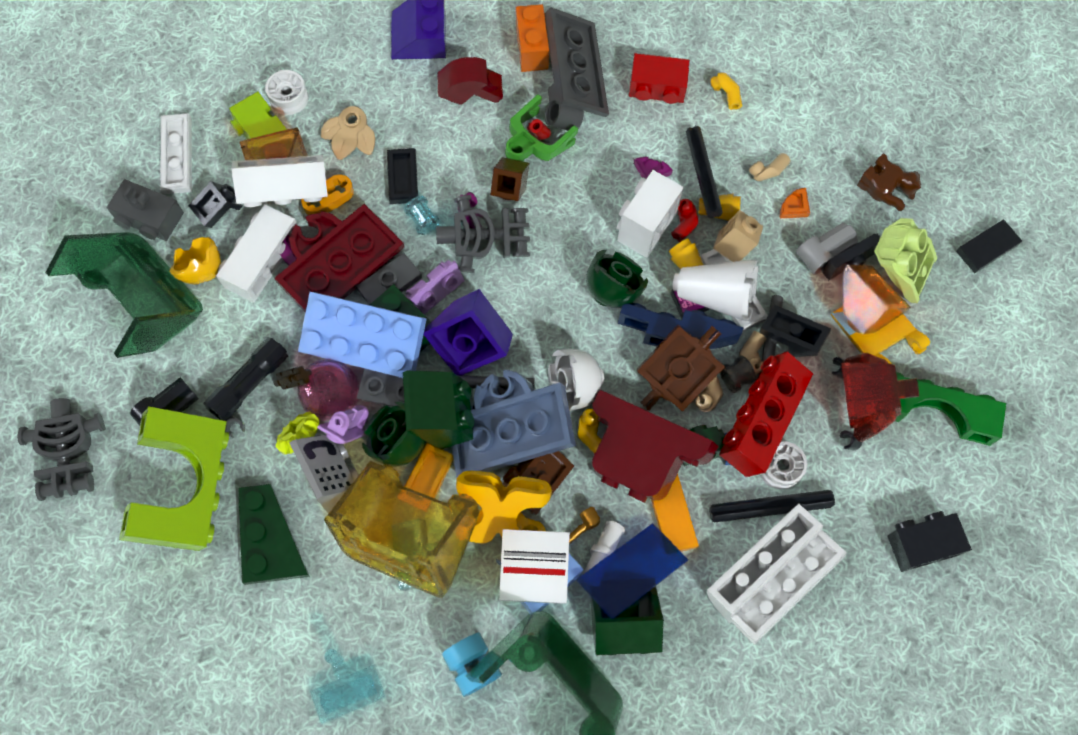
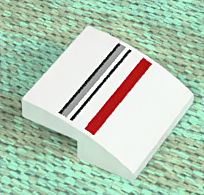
(534, 566)

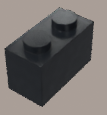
(929, 541)

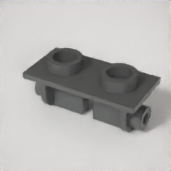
(381, 388)

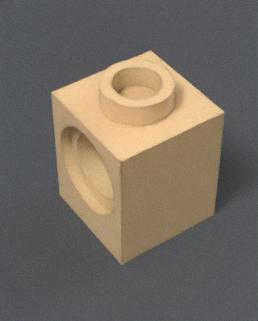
(738, 236)

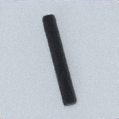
(704, 172)
(771, 505)

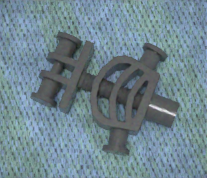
(455, 234)
(68, 431)

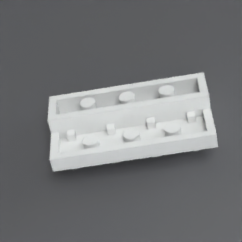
(775, 574)

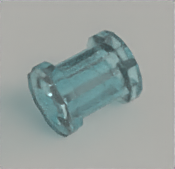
(421, 215)

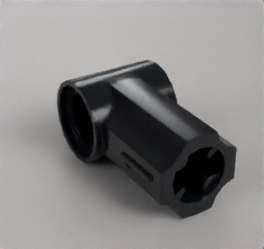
(175, 398)

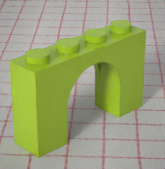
(201, 443)

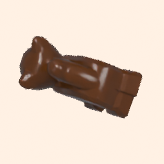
(885, 178)

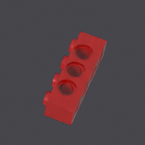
(766, 414)

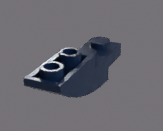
(661, 324)

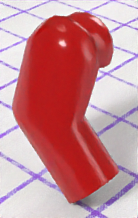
(538, 129)
(688, 220)

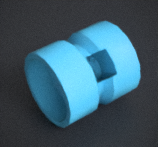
(463, 655)

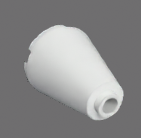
(720, 286)

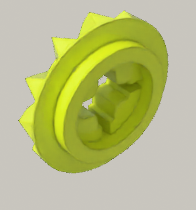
(302, 426)

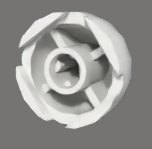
(579, 374)

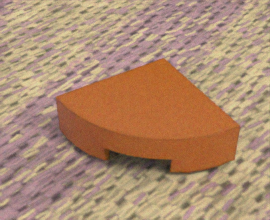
(796, 205)

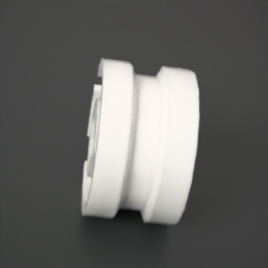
(286, 83)
(794, 459)

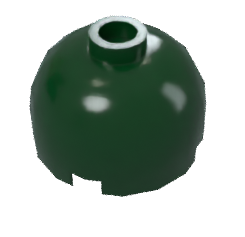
(615, 279)
(388, 438)

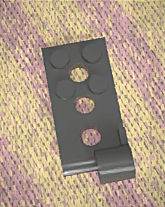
(573, 62)

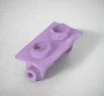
(441, 282)
(346, 425)

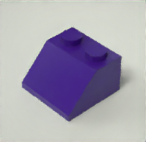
(419, 30)
(469, 334)

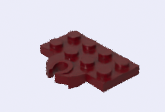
(338, 255)

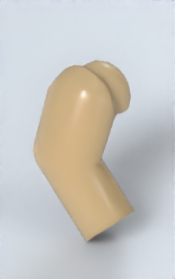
(751, 349)

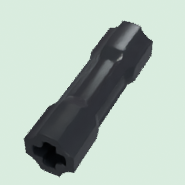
(229, 397)

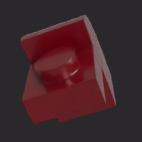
(469, 77)

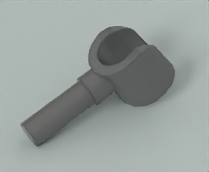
(232, 420)

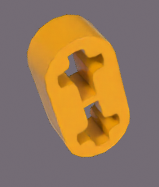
(334, 197)

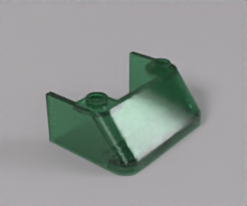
(137, 279)
(542, 640)

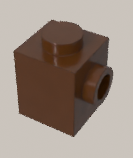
(509, 179)

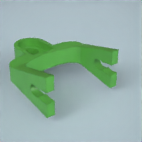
(523, 144)

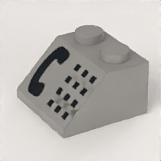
(324, 468)

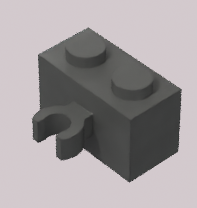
(144, 210)

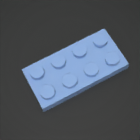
(361, 334)

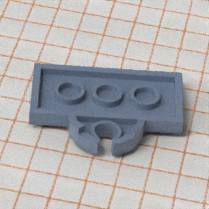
(514, 424)

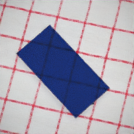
(632, 570)

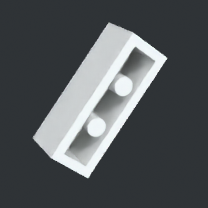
(279, 180)
(256, 254)

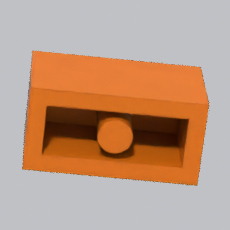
(532, 38)

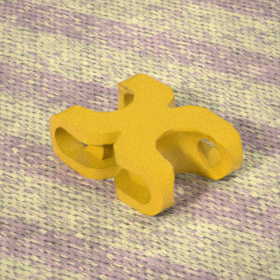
(502, 504)

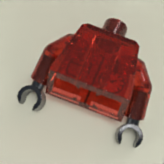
(871, 395)

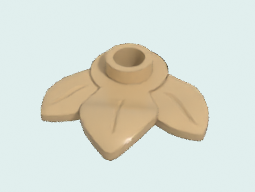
(348, 136)

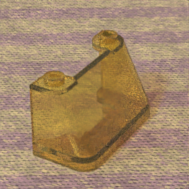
(403, 529)

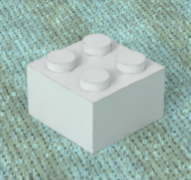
(648, 213)

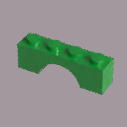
(975, 417)

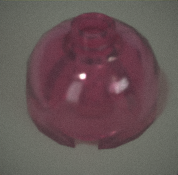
(330, 389)

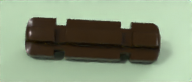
(292, 377)

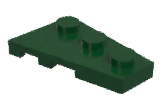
(265, 538)

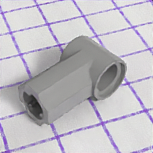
(817, 251)

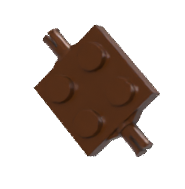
(680, 368)

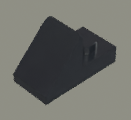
(797, 332)

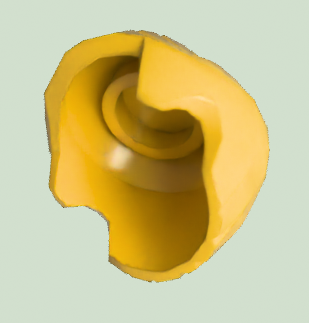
(198, 263)

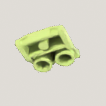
(906, 256)

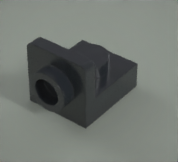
(214, 203)

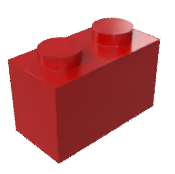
(659, 78)

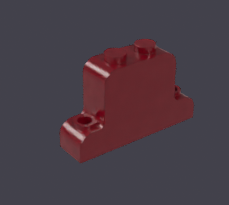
(644, 448)

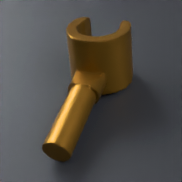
(590, 520)

